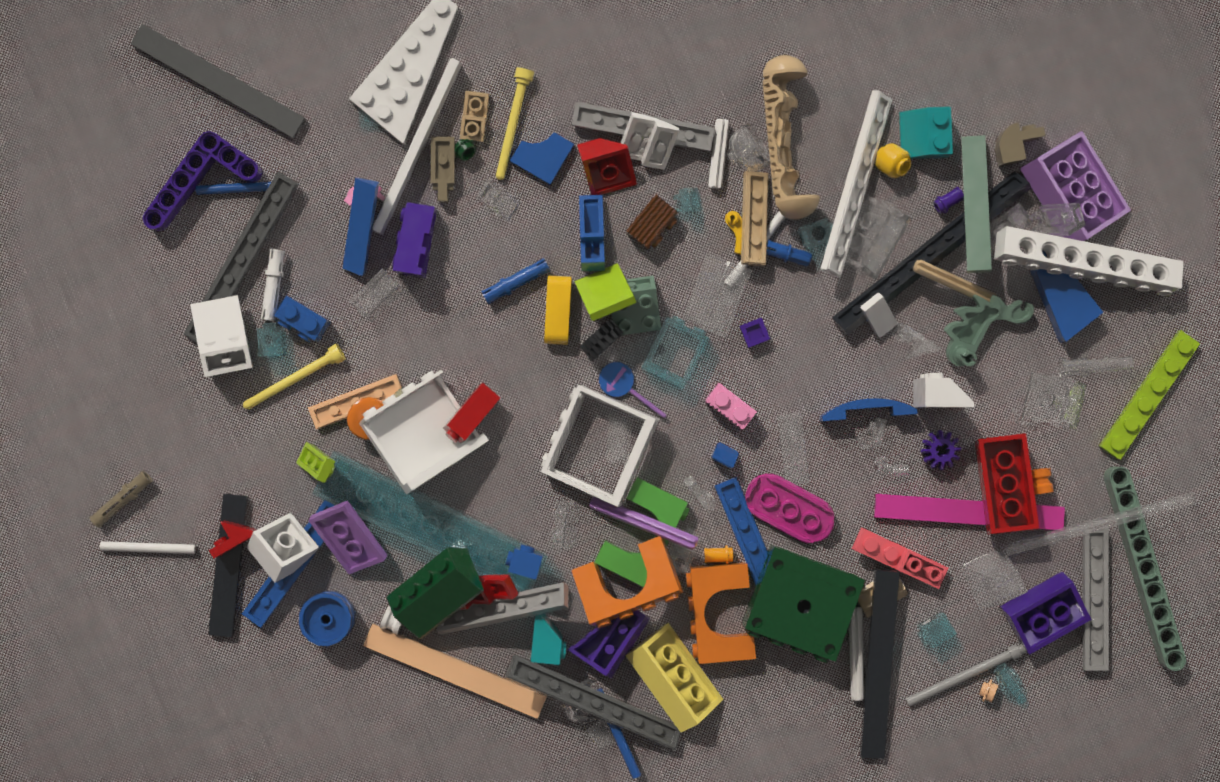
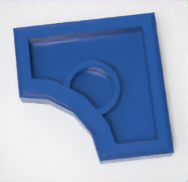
(543, 158)

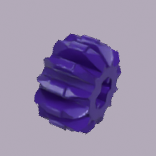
(940, 459)

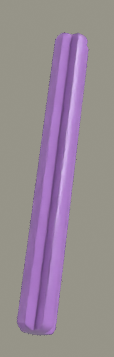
(645, 523)

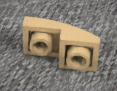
(474, 115)

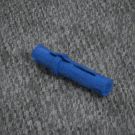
(515, 281)

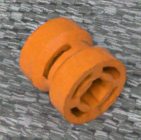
(1041, 482)

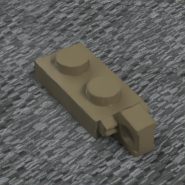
(443, 166)

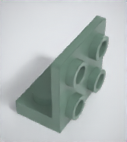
(645, 313)

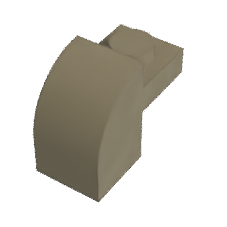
(1009, 144)

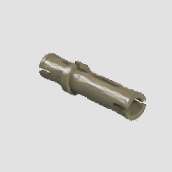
(141, 481)

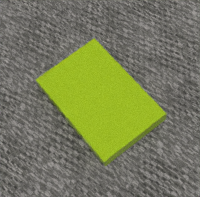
(605, 292)

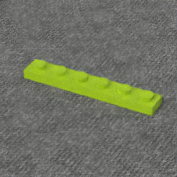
(1149, 394)

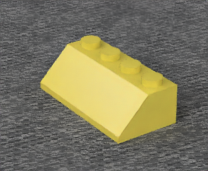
(674, 678)

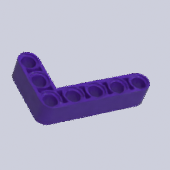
(195, 176)

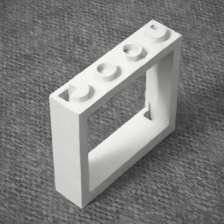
(559, 439)

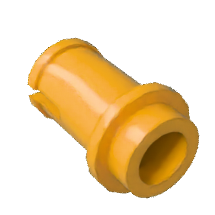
(718, 555)

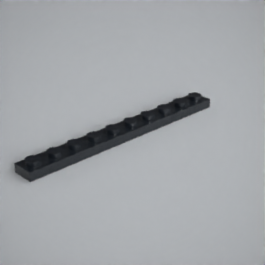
(931, 252)

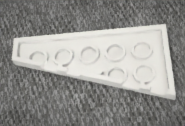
(401, 78)

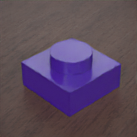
(754, 332)

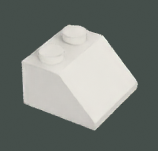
(281, 547)

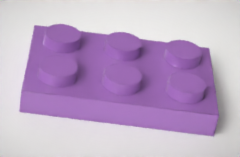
(348, 537)

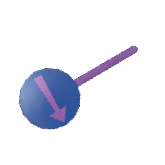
(617, 380)

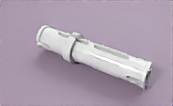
(272, 286)

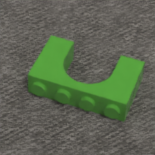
(665, 507)

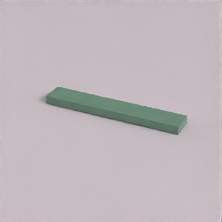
(976, 204)

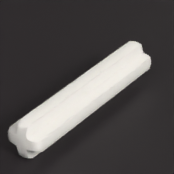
(718, 153)

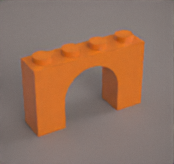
(660, 585)
(710, 645)

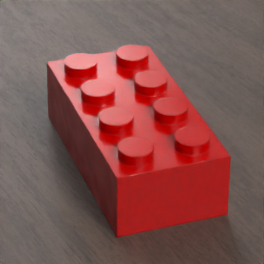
(1006, 484)

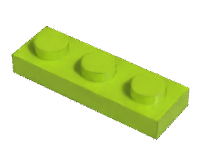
(316, 462)

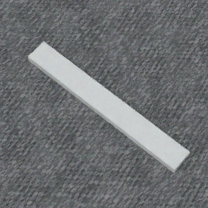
(417, 146)
(856, 183)

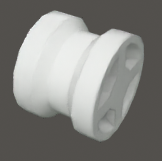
(390, 622)

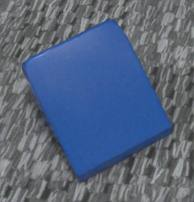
(725, 455)

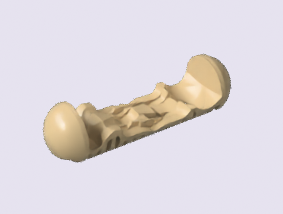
(778, 105)

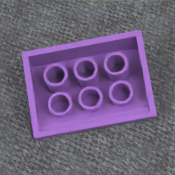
(1077, 175)

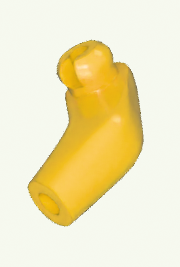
(734, 222)

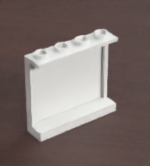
(412, 435)

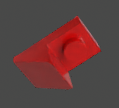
(237, 535)

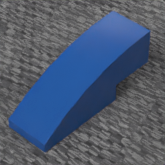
(591, 232)

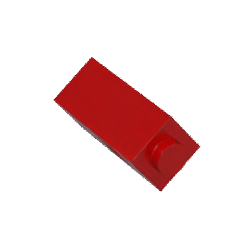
(471, 413)

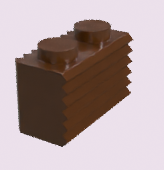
(652, 222)

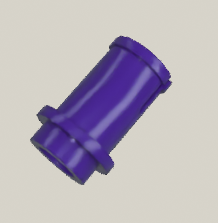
(948, 200)

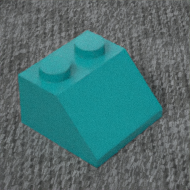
(926, 132)
(547, 642)

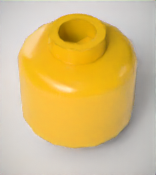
(893, 160)

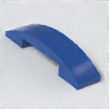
(896, 408)

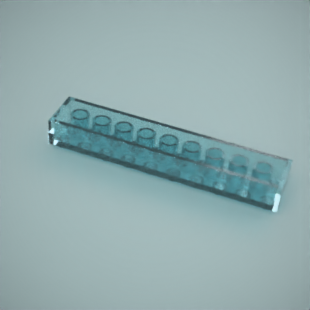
(420, 517)

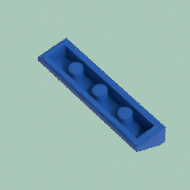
(360, 226)

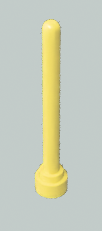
(523, 78)
(332, 356)

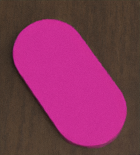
(789, 508)

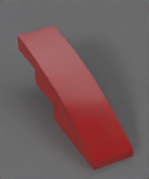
(494, 588)

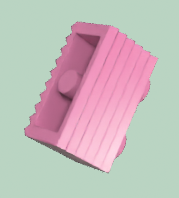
(730, 406)

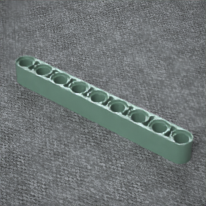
(1151, 577)

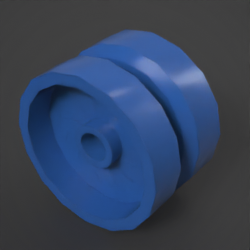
(320, 630)

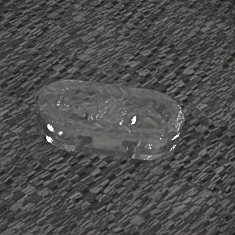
(679, 551)

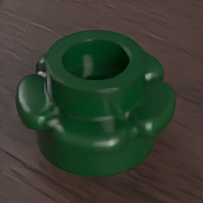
(465, 149)

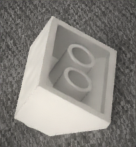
(938, 392)

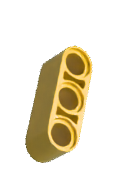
(557, 310)

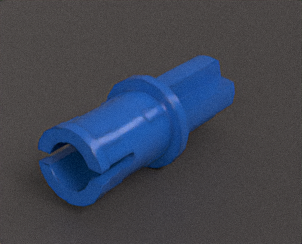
(788, 253)

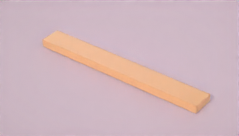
(455, 671)

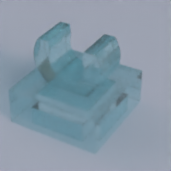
(689, 199)

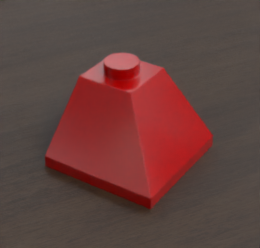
(606, 166)

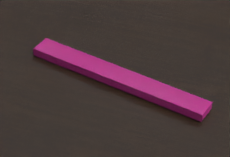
(952, 510)

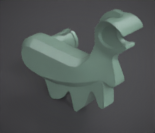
(974, 322)

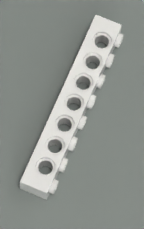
(1167, 270)

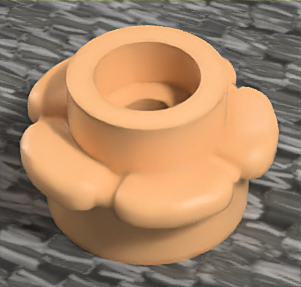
(988, 691)

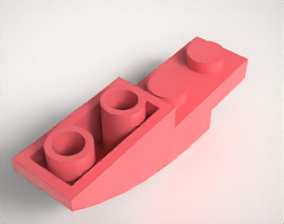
(900, 558)

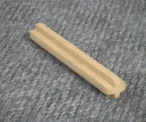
(950, 280)

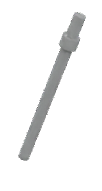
(1013, 652)

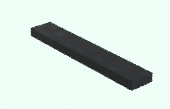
(227, 571)

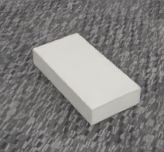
(879, 315)

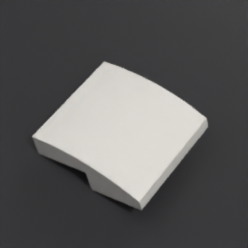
(650, 140)

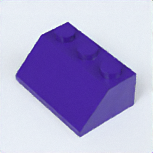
(1046, 612)

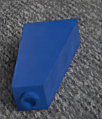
(1065, 302)

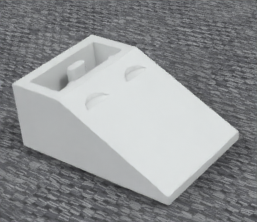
(221, 336)

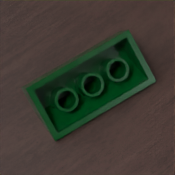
(436, 591)

